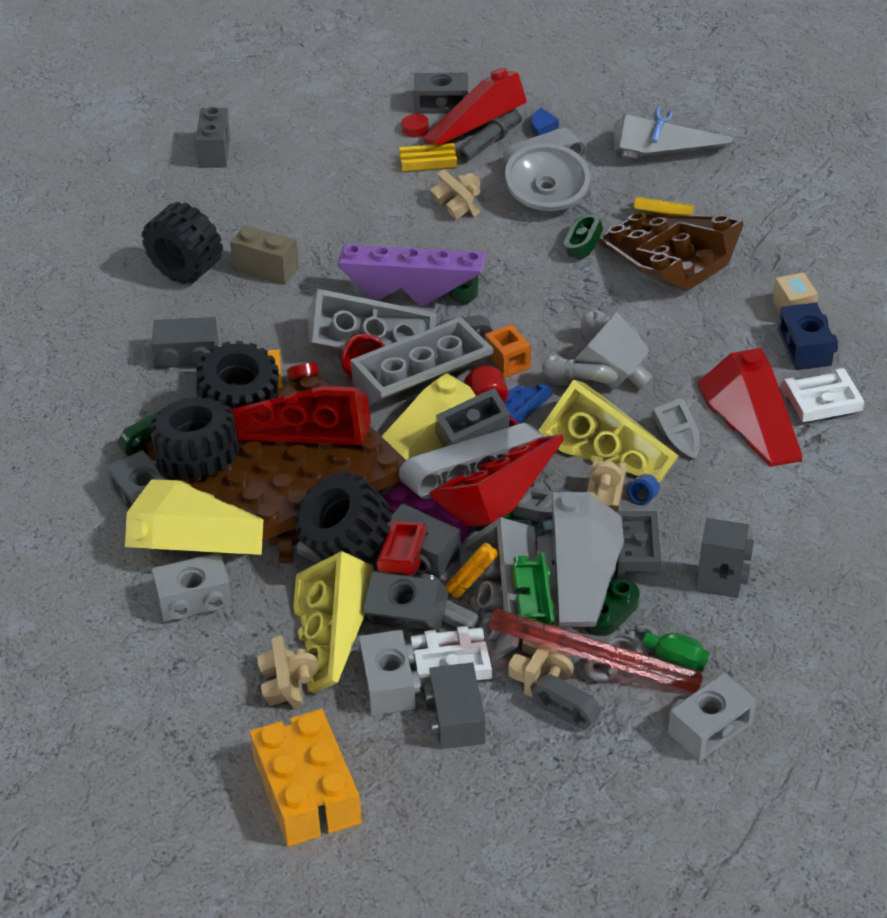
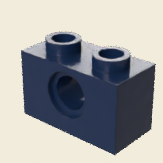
(807, 336)

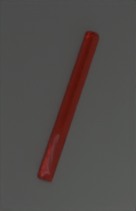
(596, 650)

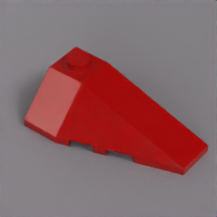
(485, 102)
(751, 402)
(497, 484)

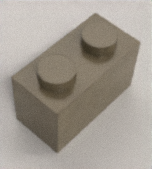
(264, 254)

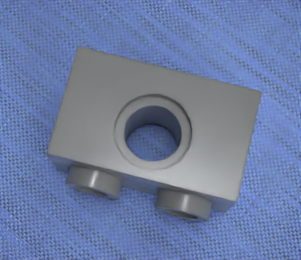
(192, 587)
(388, 672)
(711, 716)

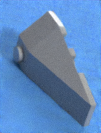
(340, 316)
(585, 555)
(495, 585)

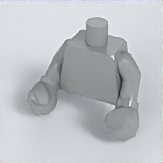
(608, 357)

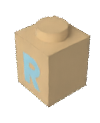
(793, 290)

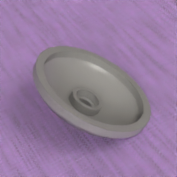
(547, 177)

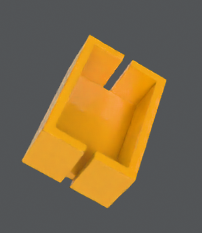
(304, 771)

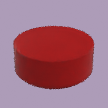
(415, 125)
(300, 371)

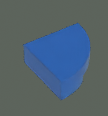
(543, 122)

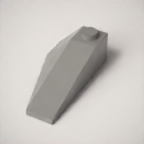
(634, 134)

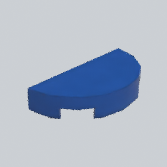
(526, 400)

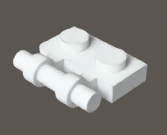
(449, 649)

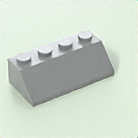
(418, 360)

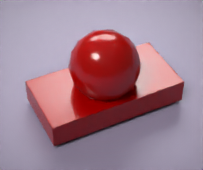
(402, 548)

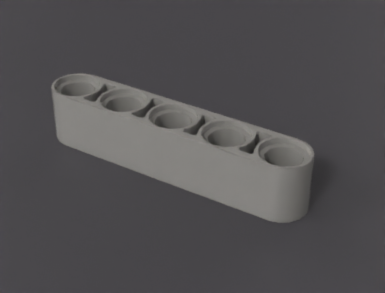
(438, 466)

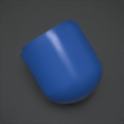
(646, 482)

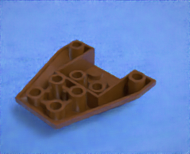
(675, 247)

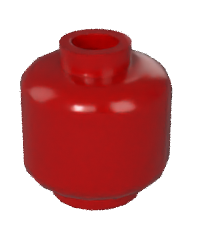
(486, 378)

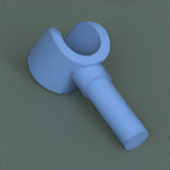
(659, 123)

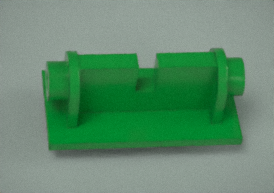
(534, 578)

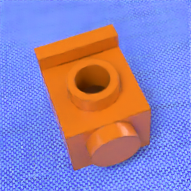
(510, 350)

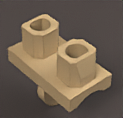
(461, 192)
(607, 482)
(544, 661)
(290, 670)

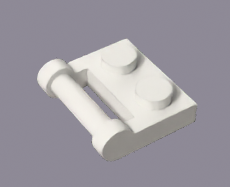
(823, 395)

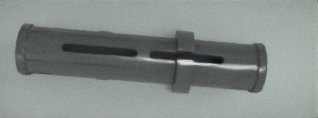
(496, 129)

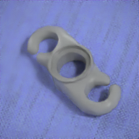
(625, 641)

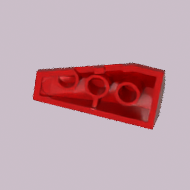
(307, 416)

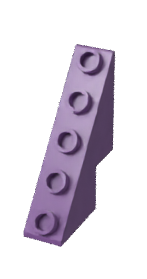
(419, 272)

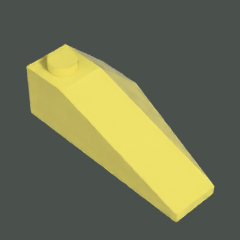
(415, 428)
(603, 432)
(183, 518)
(331, 607)

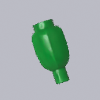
(678, 650)

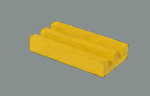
(428, 157)
(662, 206)

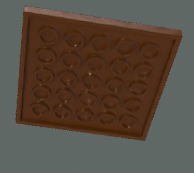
(275, 476)

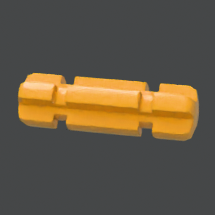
(471, 570)

